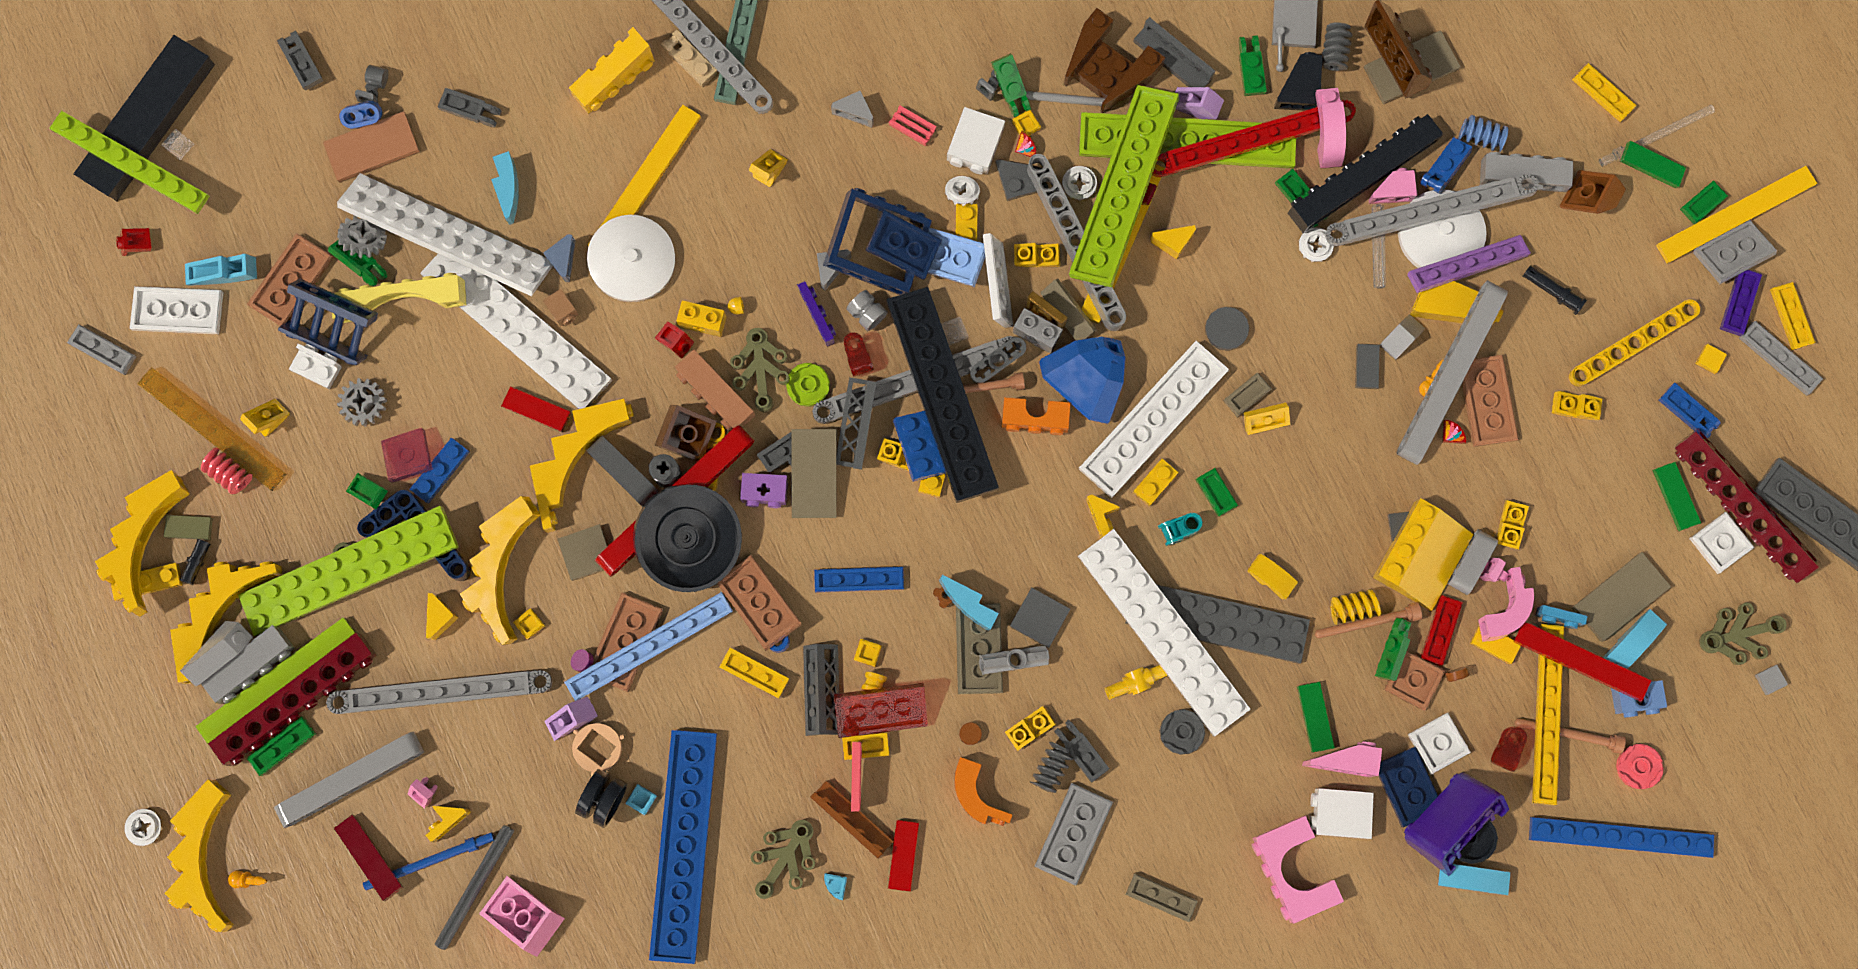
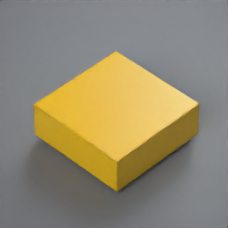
(1026, 122)
(1711, 358)
(529, 623)
(867, 652)

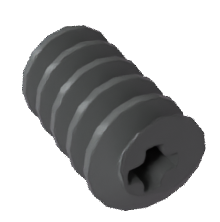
(1336, 46)
(659, 465)
(1052, 767)

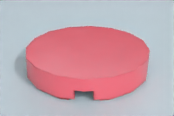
(1639, 766)

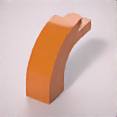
(966, 792)

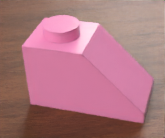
(1397, 187)

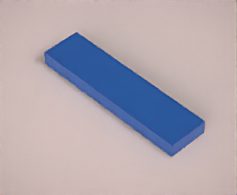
(859, 579)

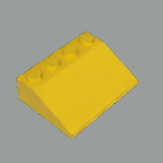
(1423, 554)

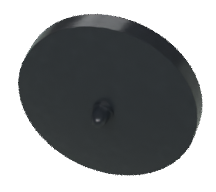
(687, 538)

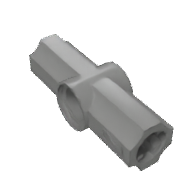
(1001, 661)

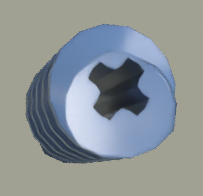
(1484, 132)

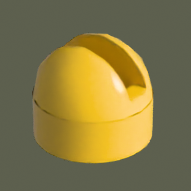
(736, 306)

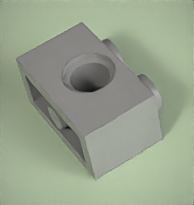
(1037, 330)

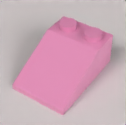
(1356, 760)
(521, 916)

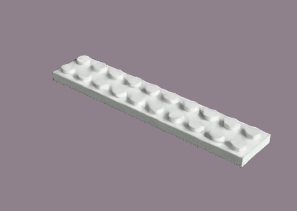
(445, 234)
(525, 334)
(1164, 632)

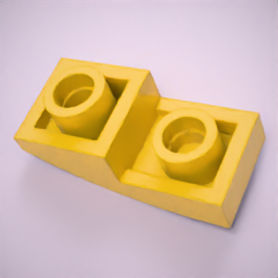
(1036, 255)
(1577, 406)
(892, 454)
(1511, 524)
(1273, 576)
(1030, 728)

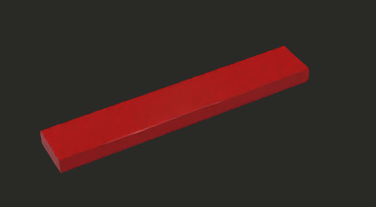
(1582, 661)

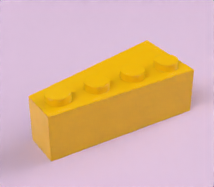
(613, 72)

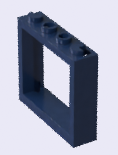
(860, 272)

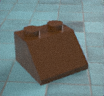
(685, 433)

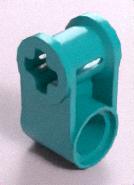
(1179, 529)

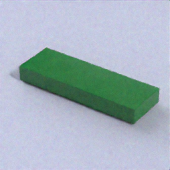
(1653, 164)
(1676, 496)
(1315, 717)
(281, 746)

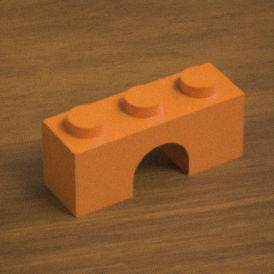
(1054, 420)

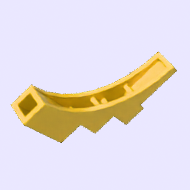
(131, 536)
(490, 565)
(209, 608)
(190, 855)

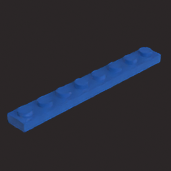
(1621, 837)

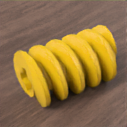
(1354, 605)

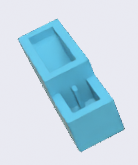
(506, 185)
(221, 270)
(968, 602)
(1636, 640)
(1476, 879)

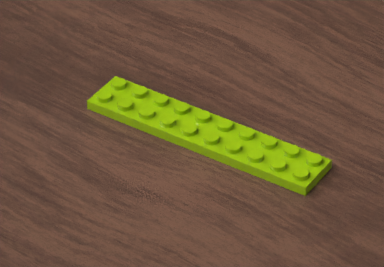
(1101, 131)
(1124, 186)
(348, 570)

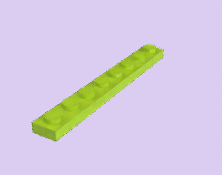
(129, 162)

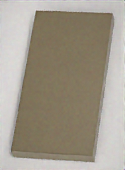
(1435, 55)
(813, 473)
(1622, 596)
(971, 643)

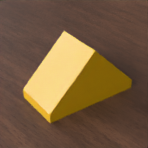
(1173, 240)
(439, 617)

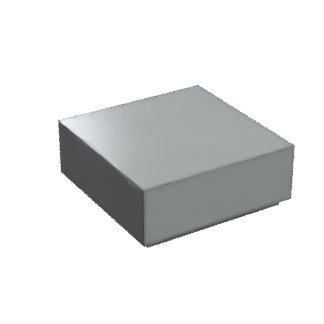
(1771, 679)

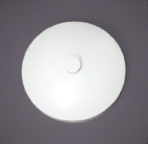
(1442, 238)
(631, 258)

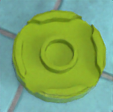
(808, 384)

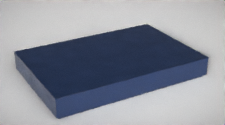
(903, 244)
(1407, 785)

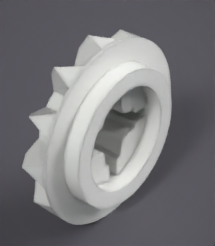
(1086, 177)
(958, 184)
(1307, 249)
(133, 824)

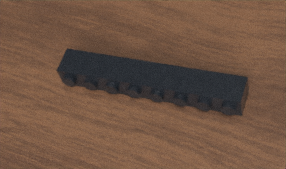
(1365, 173)

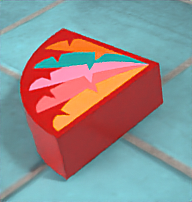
(1026, 145)
(1453, 433)

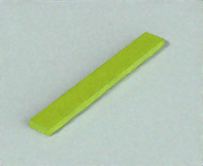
(274, 680)

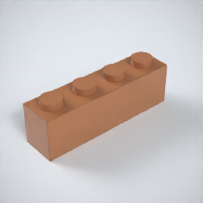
(714, 391)

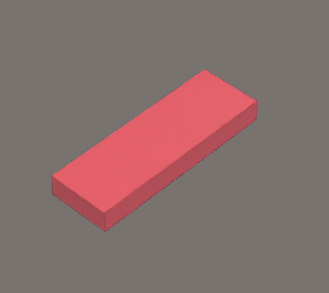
(856, 776)

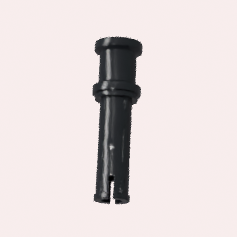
(1563, 295)

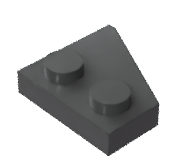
(1015, 179)

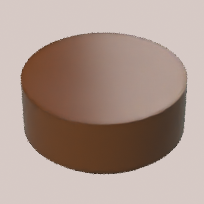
(1457, 674)
(970, 733)

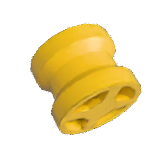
(873, 681)

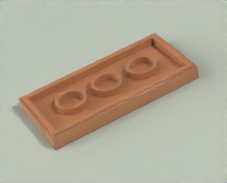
(371, 146)
(299, 260)
(1489, 402)
(759, 603)
(628, 623)

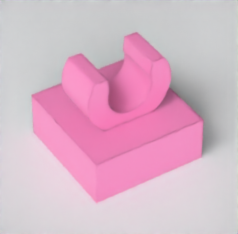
(1494, 570)
(421, 793)

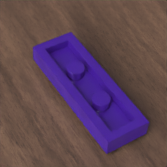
(1740, 302)
(817, 313)

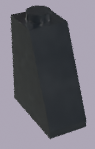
(1302, 84)

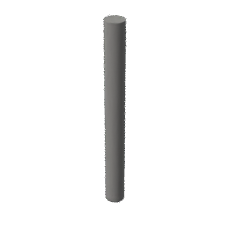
(1064, 98)

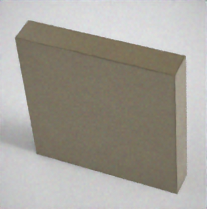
(581, 551)

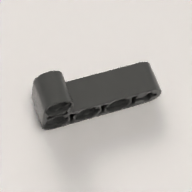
(622, 471)

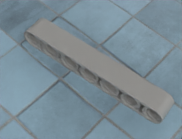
(349, 779)

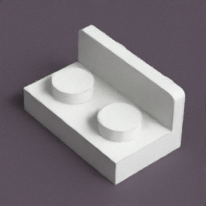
(315, 366)

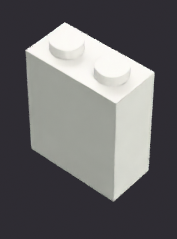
(975, 141)
(1342, 813)

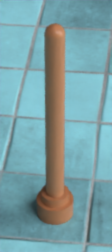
(1015, 382)
(1412, 612)
(1615, 743)

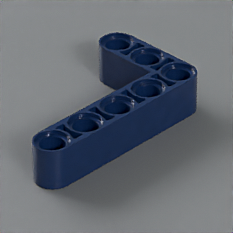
(398, 514)

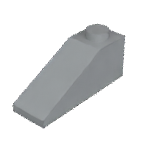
(216, 652)

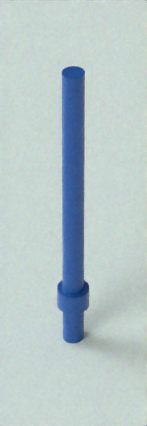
(470, 845)

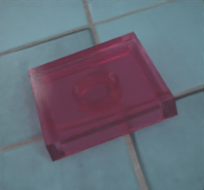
(406, 455)

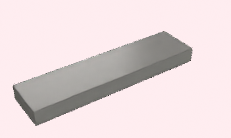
(1781, 358)

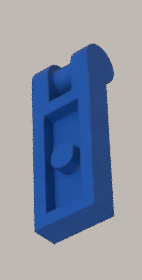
(1446, 165)
(1688, 409)

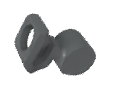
(375, 78)
(988, 88)

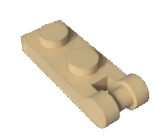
(689, 59)

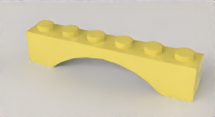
(445, 290)

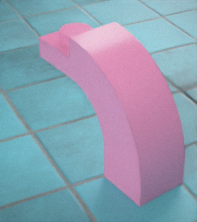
(1332, 128)
(1518, 610)

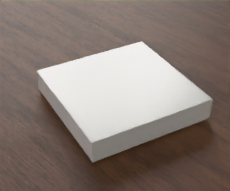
(1721, 542)
(1439, 743)

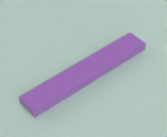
(1468, 263)

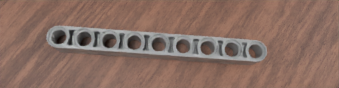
(1073, 232)
(1452, 372)

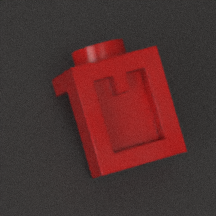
(134, 240)
(674, 339)

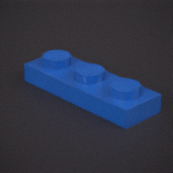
(443, 467)

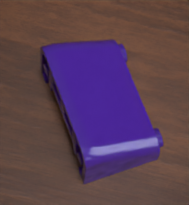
(1454, 820)

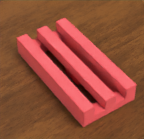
(897, 116)

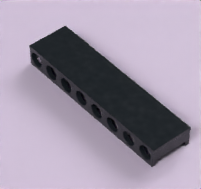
(149, 112)

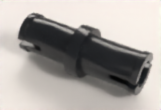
(195, 561)

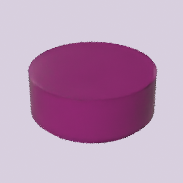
(581, 660)

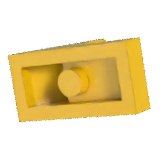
(768, 167)
(265, 417)
(1099, 509)
(450, 817)

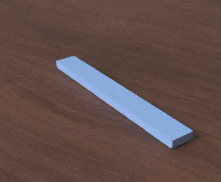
(648, 646)

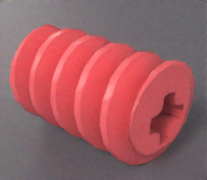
(224, 473)

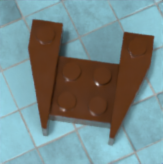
(1105, 69)

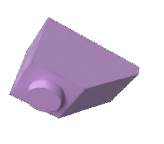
(1199, 102)
(570, 718)

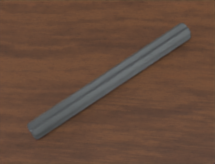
(474, 887)

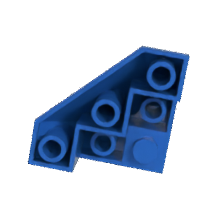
(1088, 375)

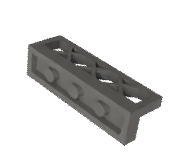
(1178, 58)
(866, 410)
(817, 688)

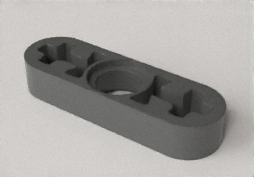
(1015, 355)

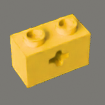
(701, 318)

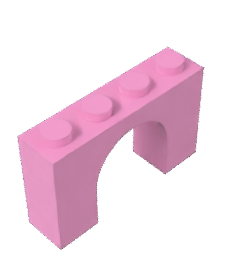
(1272, 848)

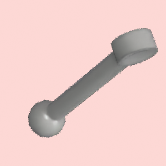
(1279, 31)

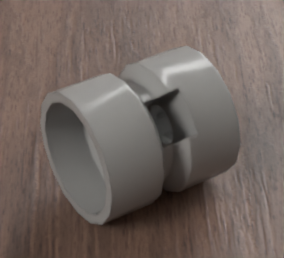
(864, 308)

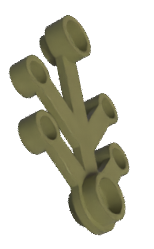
(759, 366)
(1738, 635)
(786, 856)

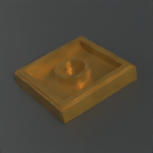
(1045, 310)

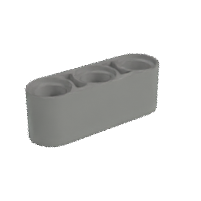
(1473, 562)

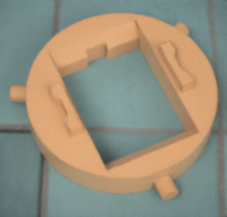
(609, 734)

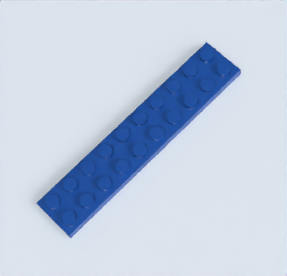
(683, 847)

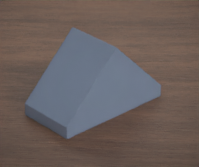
(561, 256)

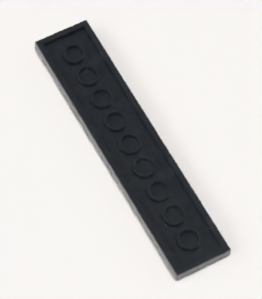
(942, 395)

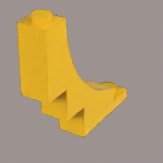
(552, 476)

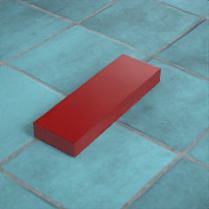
(536, 409)
(1441, 630)
(903, 855)

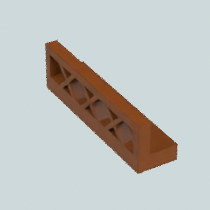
(853, 821)

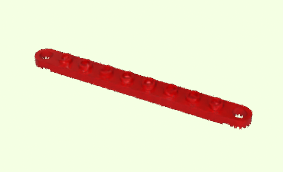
(1243, 140)

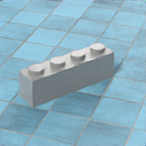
(1552, 174)
(250, 663)

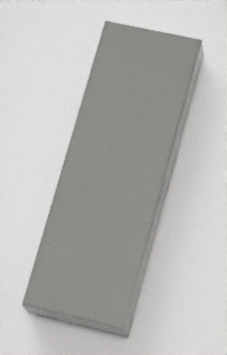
(101, 349)

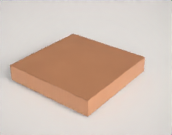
(1415, 681)

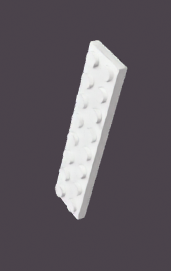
(1153, 419)

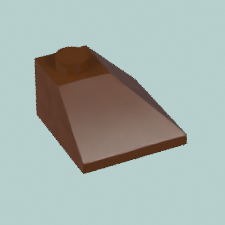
(1593, 192)

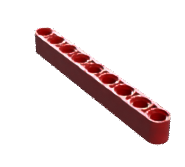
(703, 473)

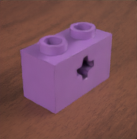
(754, 483)

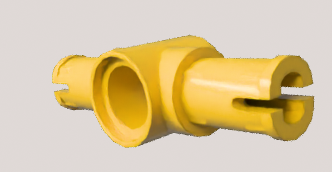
(1135, 682)

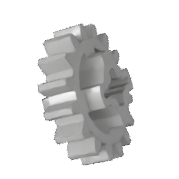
(350, 237)
(352, 402)

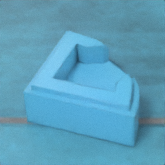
(835, 885)

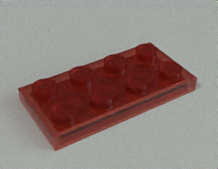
(880, 710)

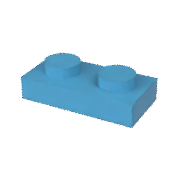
(1570, 619)

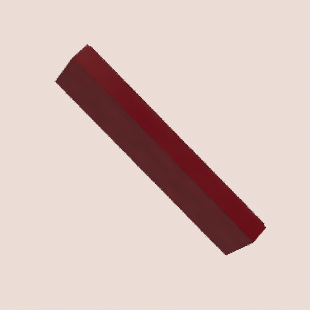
(368, 857)

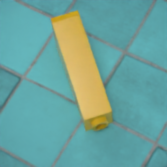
(1446, 303)

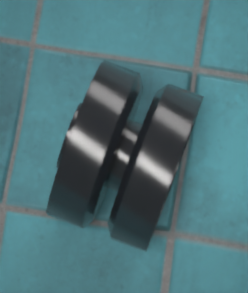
(601, 798)
(1481, 845)

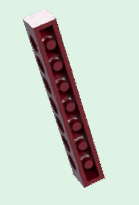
(1760, 509)
(224, 744)

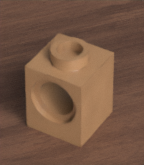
(561, 308)

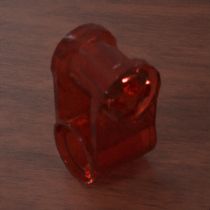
(858, 358)
(1508, 752)

